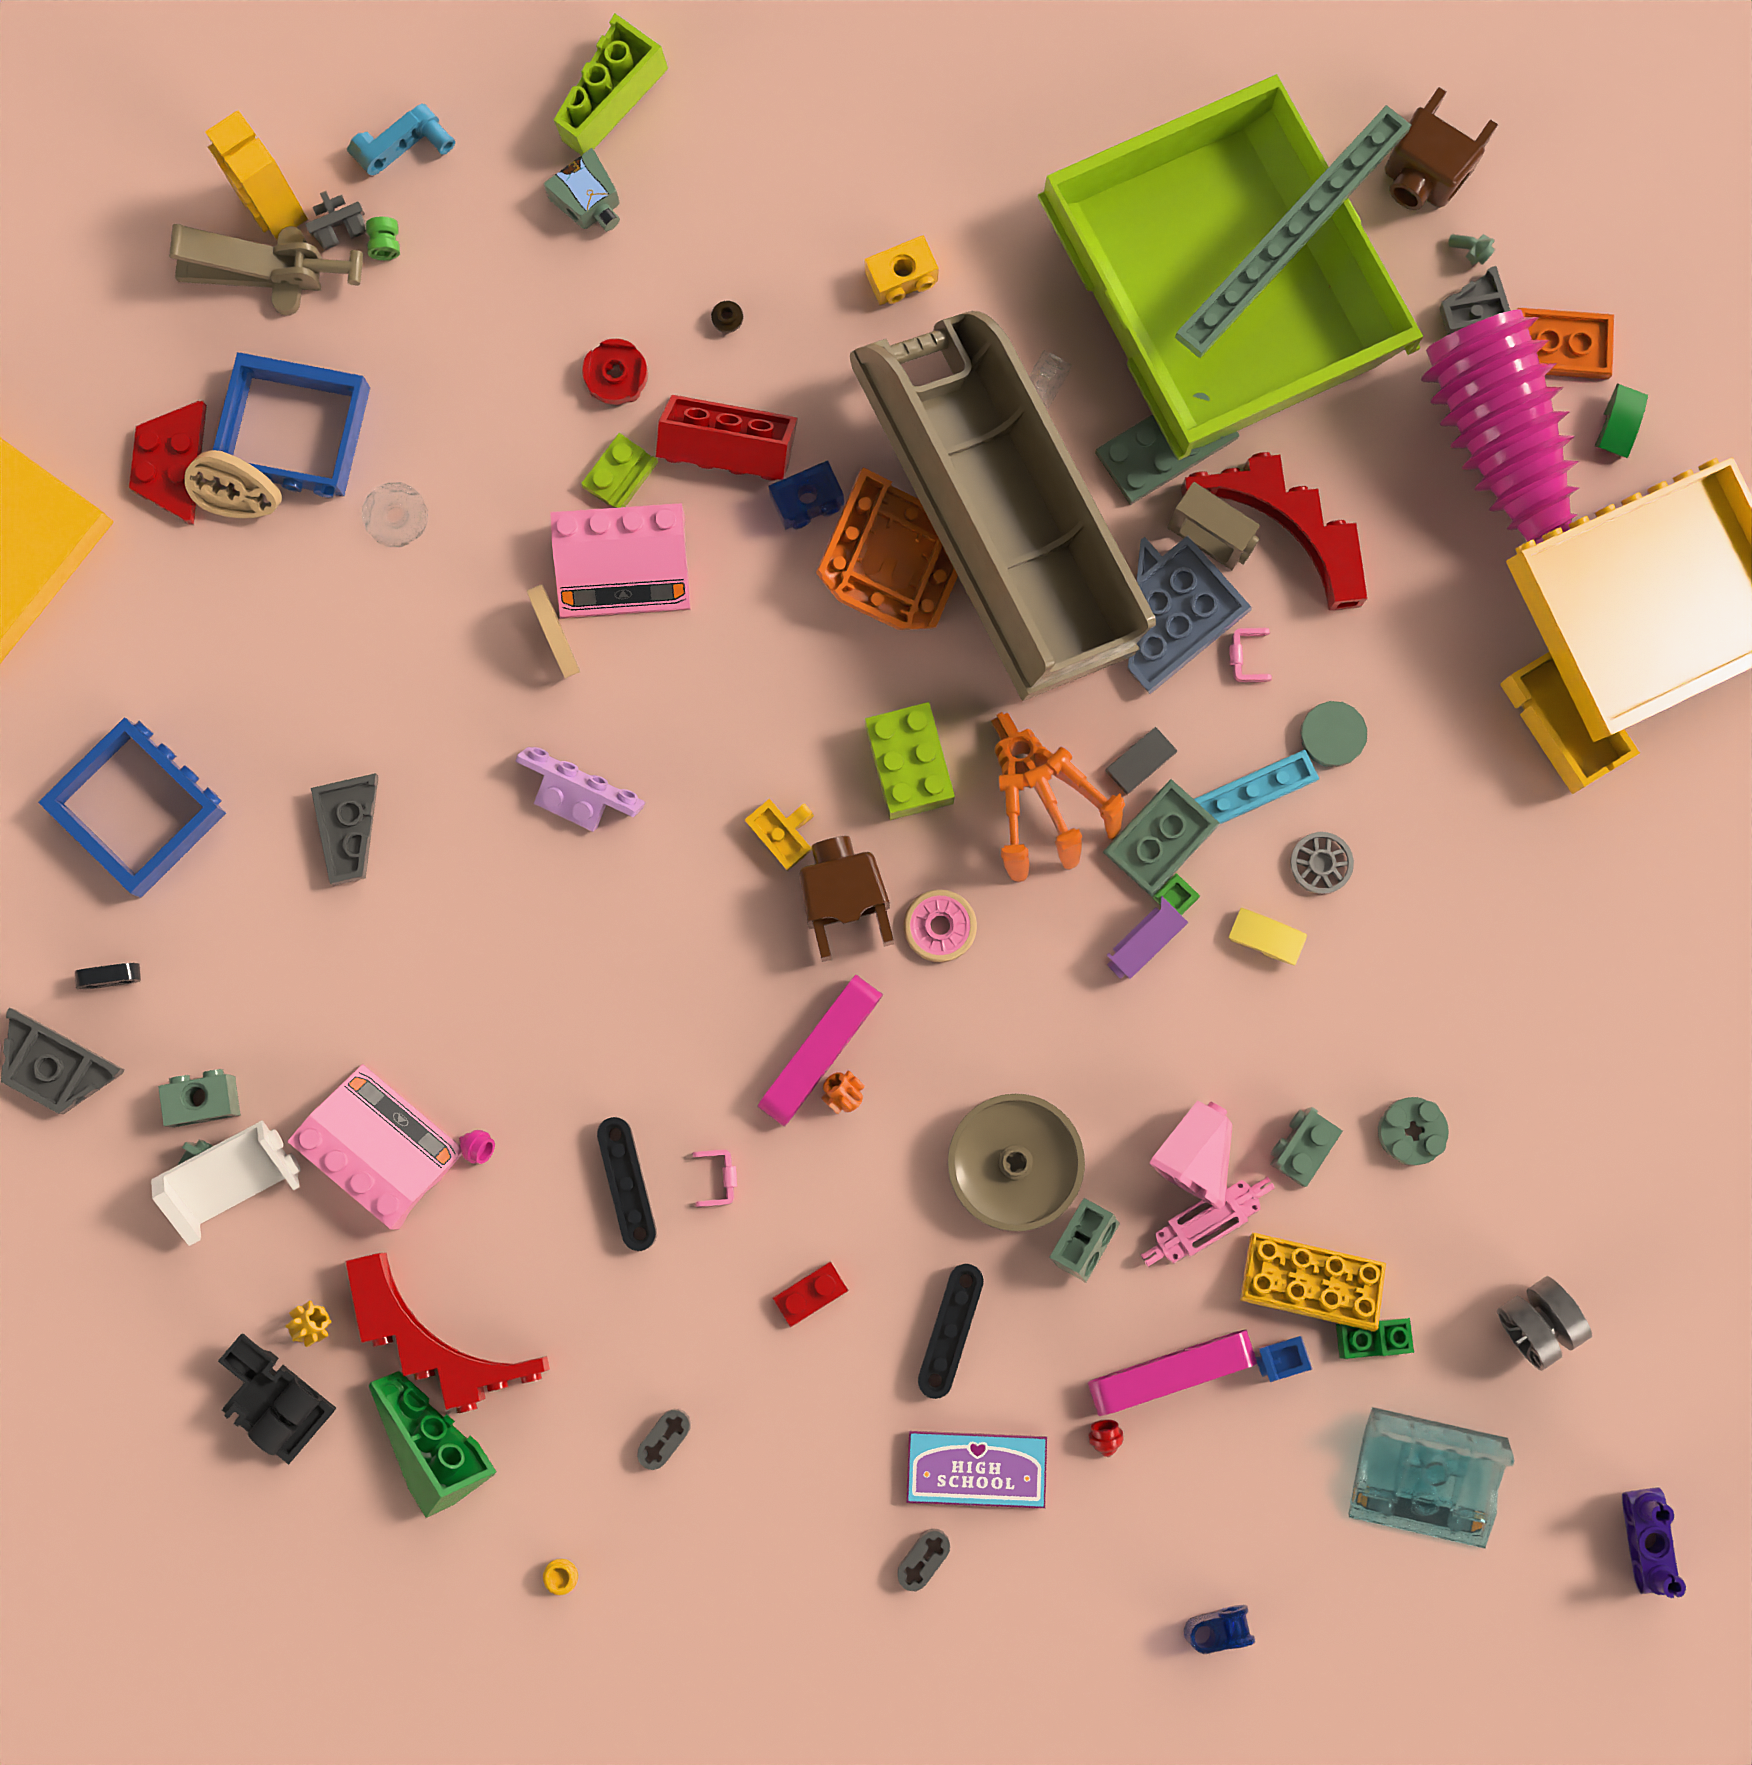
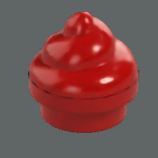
(1106, 1437)

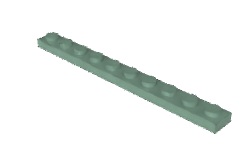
(1292, 231)

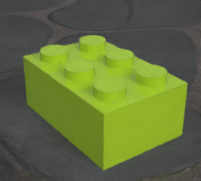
(909, 761)

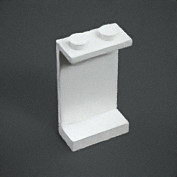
(223, 1178)

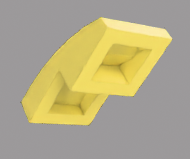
(1267, 936)

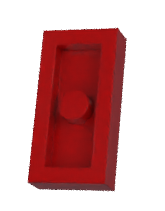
(810, 1294)

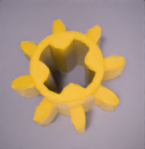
(308, 1323)

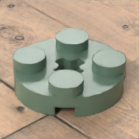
(1425, 1115)

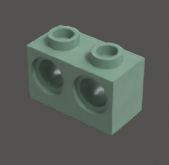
(1084, 1240)

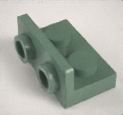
(1305, 1147)

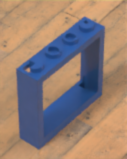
(305, 376)
(175, 849)

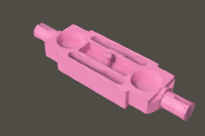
(1176, 1240)

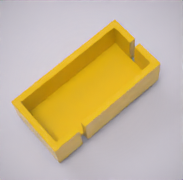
(254, 175)
(1559, 727)

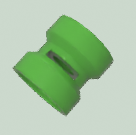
(382, 238)

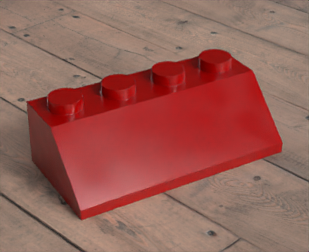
(726, 437)

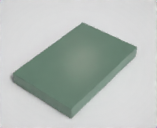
(1161, 838)

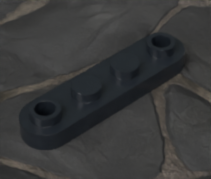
(627, 1184)
(950, 1331)

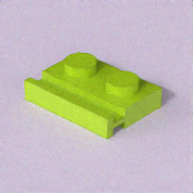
(619, 472)

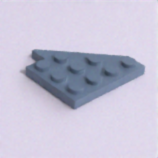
(1190, 608)

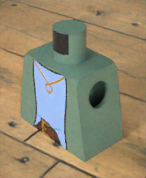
(585, 192)

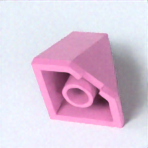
(1198, 1153)

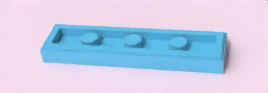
(1259, 787)

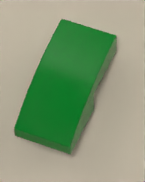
(1622, 421)
(1390, 1338)

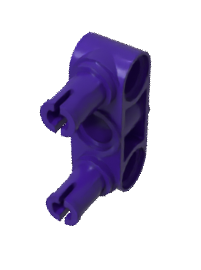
(1654, 1566)

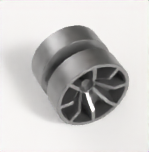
(1544, 1323)

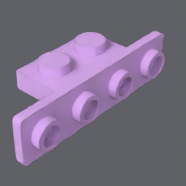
(574, 793)

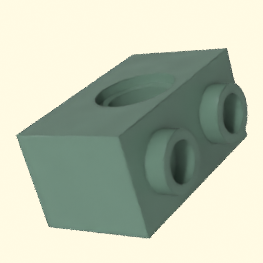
(219, 1103)

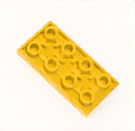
(1313, 1282)

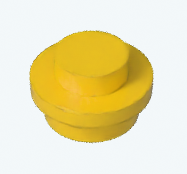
(560, 1576)

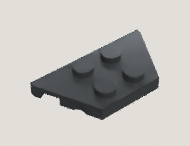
(51, 1065)

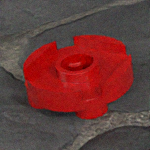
(603, 358)

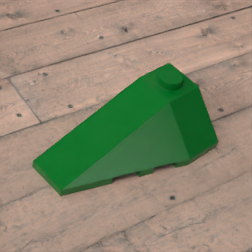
(431, 1452)

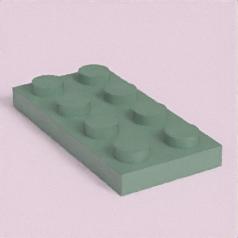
(1144, 461)

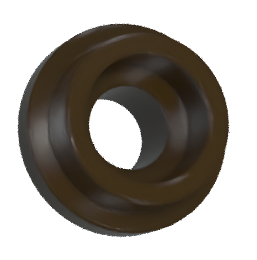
(727, 325)

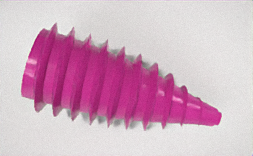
(1506, 419)

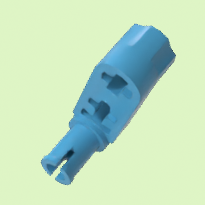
(380, 152)

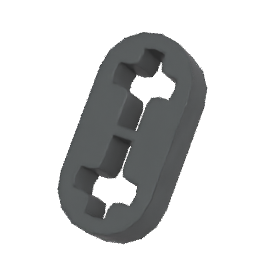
(657, 1434)
(917, 1554)

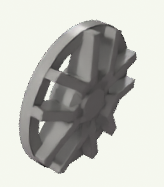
(1322, 862)

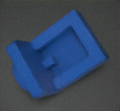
(1284, 1359)

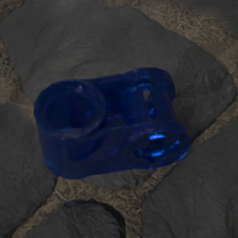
(1227, 1630)

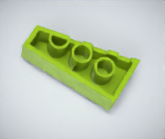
(610, 85)

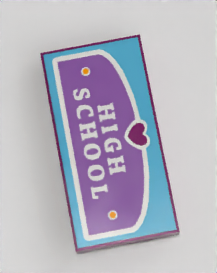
(977, 1469)

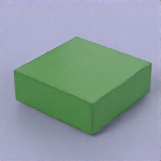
(1178, 894)

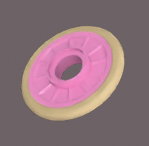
(940, 904)

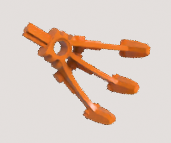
(1035, 772)

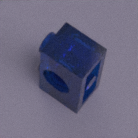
(815, 480)

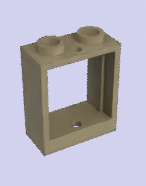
(1214, 526)

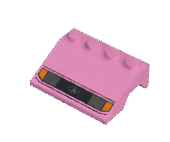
(620, 560)
(376, 1146)

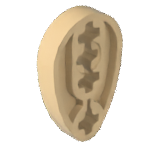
(223, 501)
(553, 630)

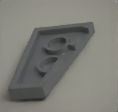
(345, 825)

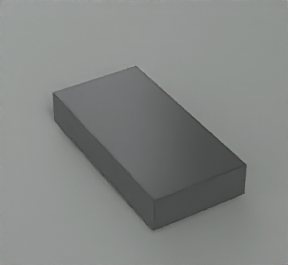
(1141, 760)

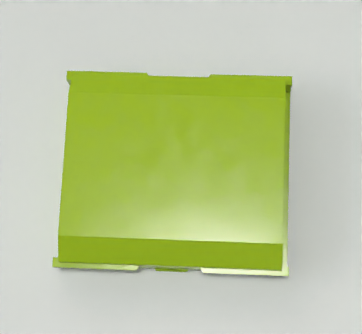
(1175, 216)

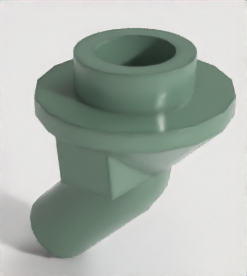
(1479, 249)

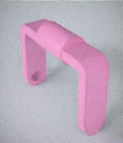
(1236, 655)
(729, 1177)

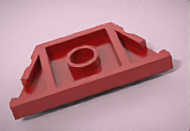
(162, 455)

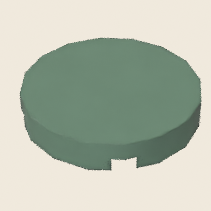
(1333, 733)

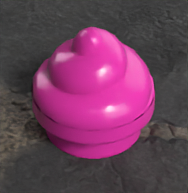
(477, 1146)

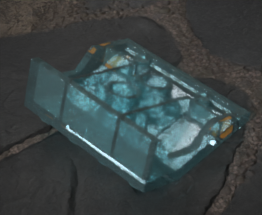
(1429, 1477)

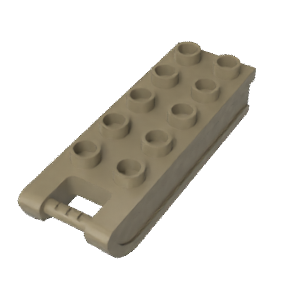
(1007, 504)

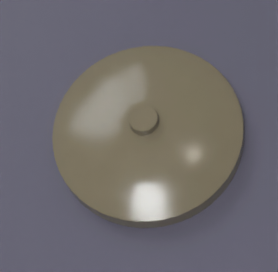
(1016, 1162)

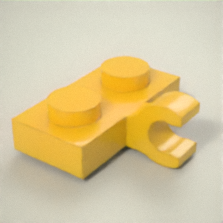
(781, 833)

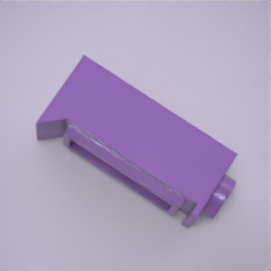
(1146, 940)

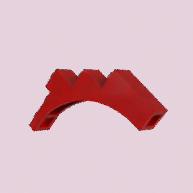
(1331, 547)
(384, 1313)

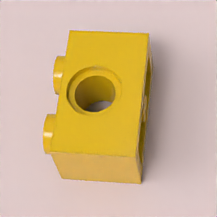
(912, 256)

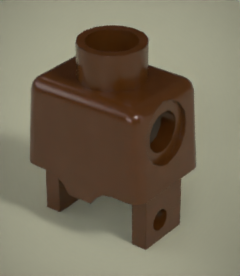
(1433, 158)
(842, 890)

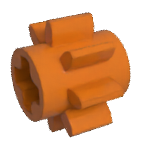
(843, 1092)

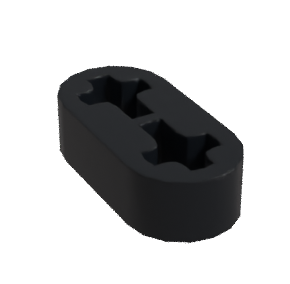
(107, 976)

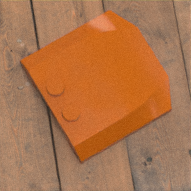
(887, 557)

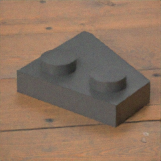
(1475, 302)

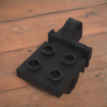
(272, 1405)

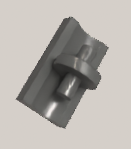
(323, 227)

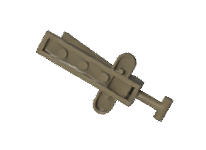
(238, 262)

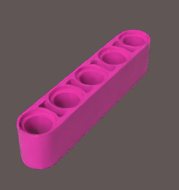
(820, 1050)
(1172, 1372)

